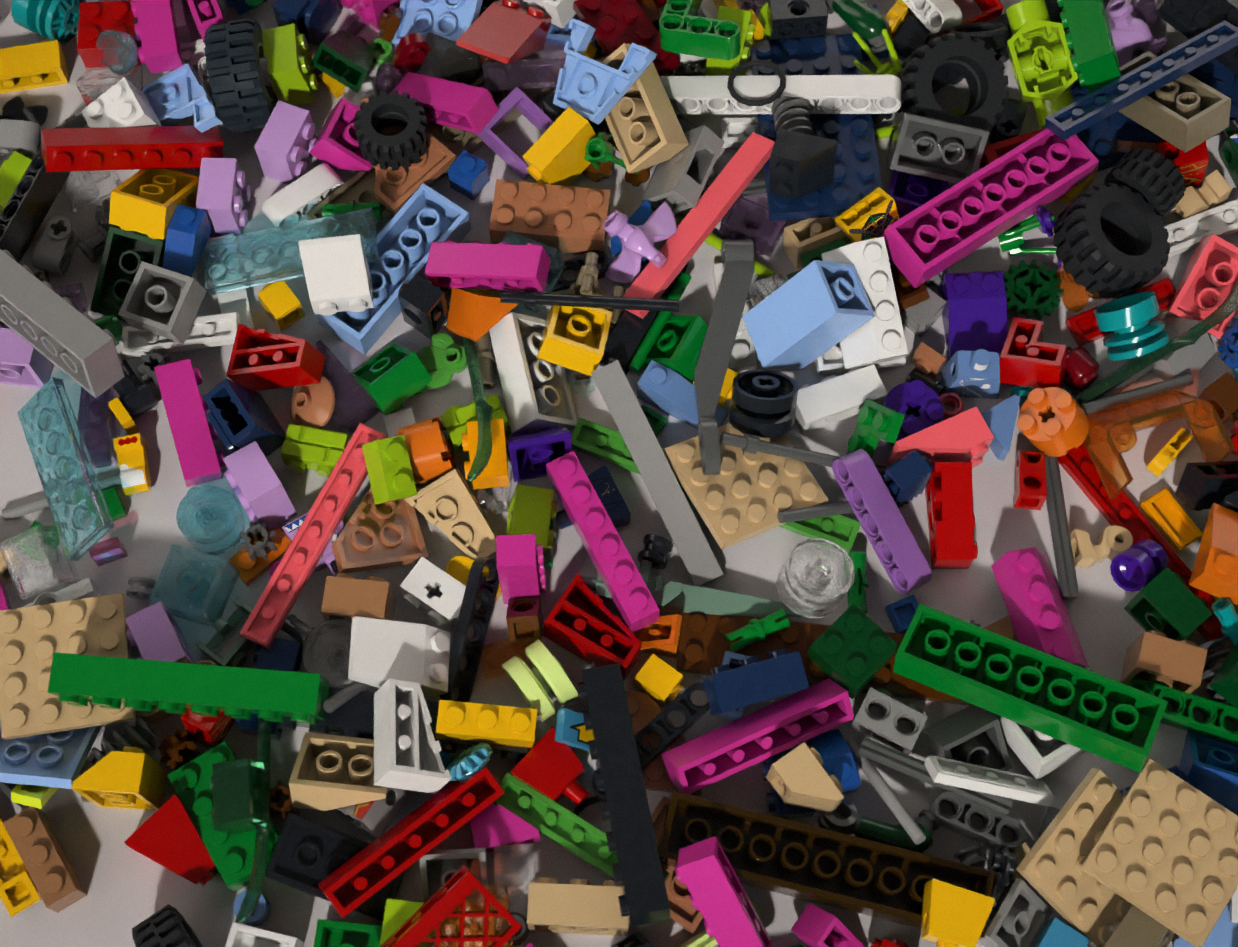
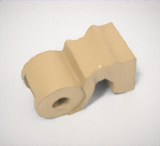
(1210, 195)
(1109, 544)

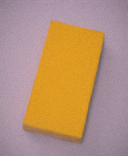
(1171, 520)

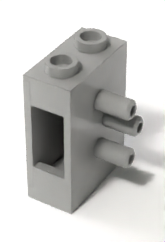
(685, 174)

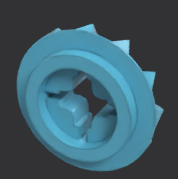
(469, 761)

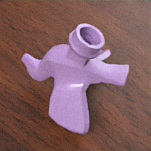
(1130, 32)
(638, 242)

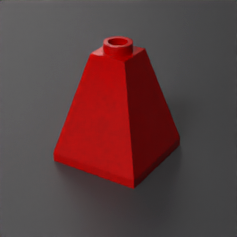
(174, 843)

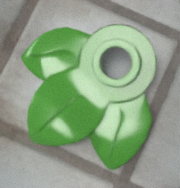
(437, 359)

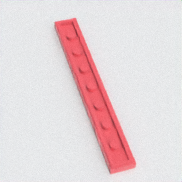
(702, 219)
(310, 541)

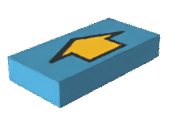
(571, 729)

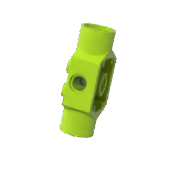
(1040, 58)

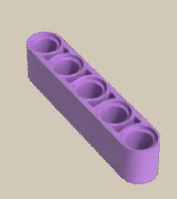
(882, 521)

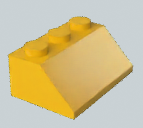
(124, 781)

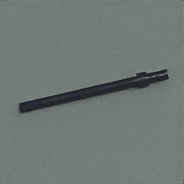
(531, 298)

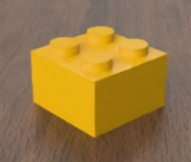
(575, 337)

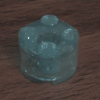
(200, 507)

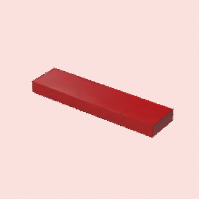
(1085, 327)

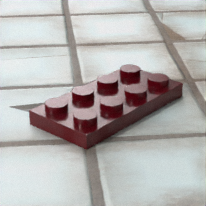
(623, 23)

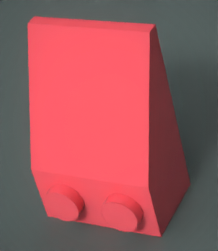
(1207, 282)
(952, 440)

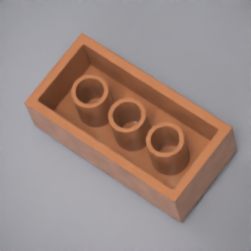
(551, 214)

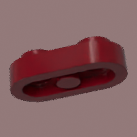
(410, 53)

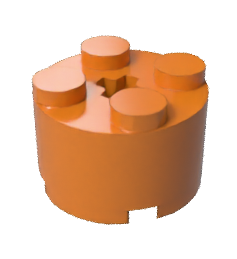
(1053, 421)
(428, 450)

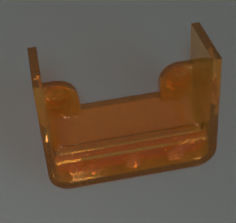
(1115, 430)

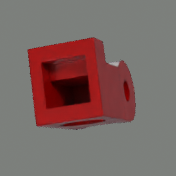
(1030, 480)

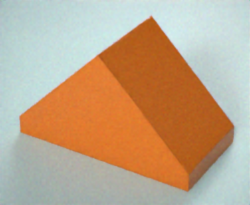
(661, 636)

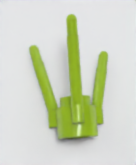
(883, 69)

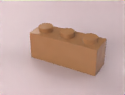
(45, 859)

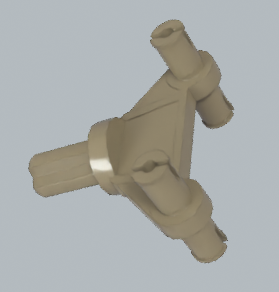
(588, 285)

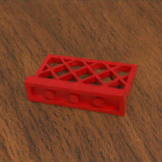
(443, 905)

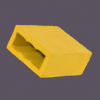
(560, 151)

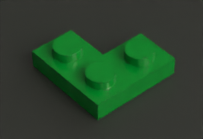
(873, 423)

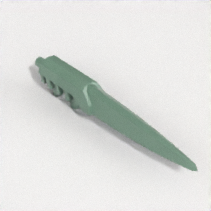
(695, 599)

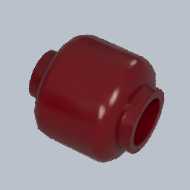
(1080, 368)

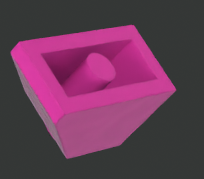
(501, 827)
(821, 929)

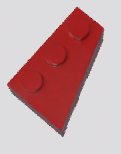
(273, 361)
(951, 515)
(590, 630)

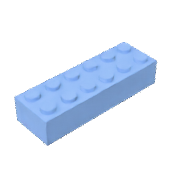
(401, 254)

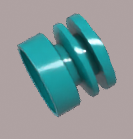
(49, 18)
(1132, 330)

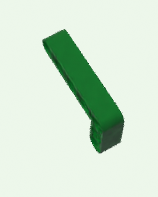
(697, 36)
(1182, 715)

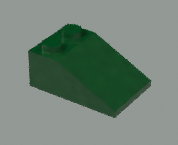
(119, 266)

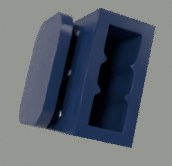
(310, 17)
(242, 418)

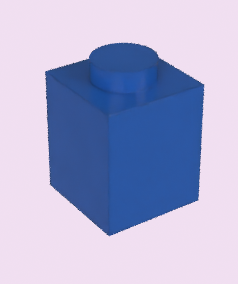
(468, 175)

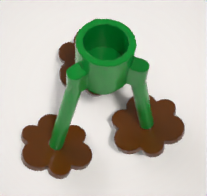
(601, 156)

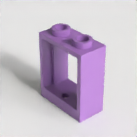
(530, 111)

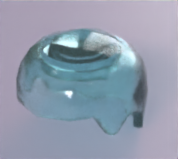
(119, 51)

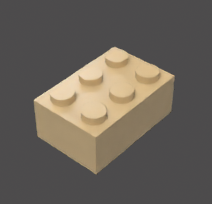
(575, 907)

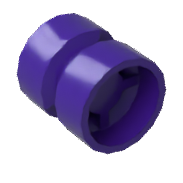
(1138, 565)

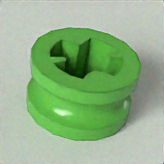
(386, 47)

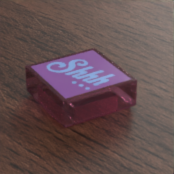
(108, 551)

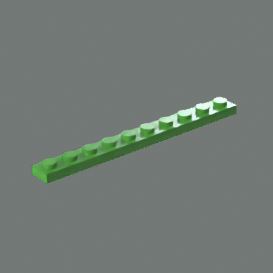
(610, 447)

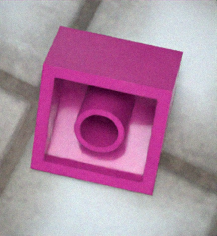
(338, 140)

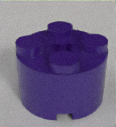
(918, 403)

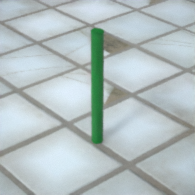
(658, 324)

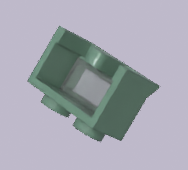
(227, 646)

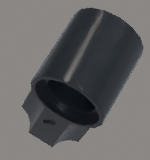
(134, 394)

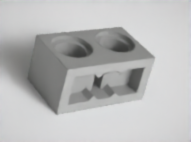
(885, 728)

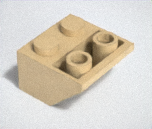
(804, 782)

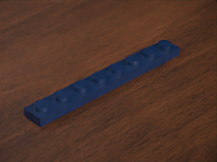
(1142, 80)

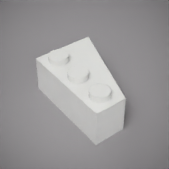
(403, 740)

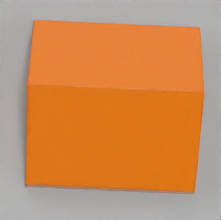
(475, 312)

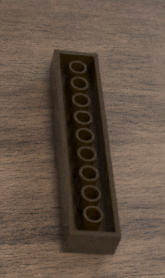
(815, 861)

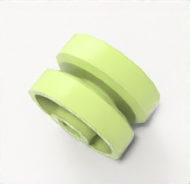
(544, 677)

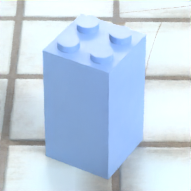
(808, 315)

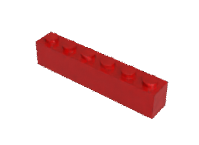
(128, 148)
(409, 840)

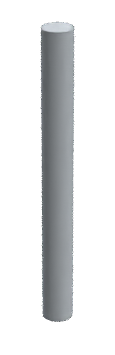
(42, 503)
(886, 793)

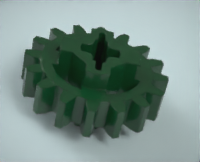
(1042, 287)

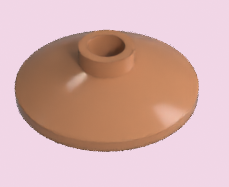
(313, 404)

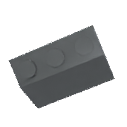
(936, 148)

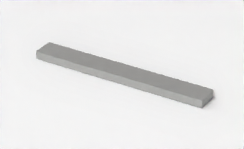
(657, 474)

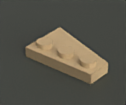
(456, 512)

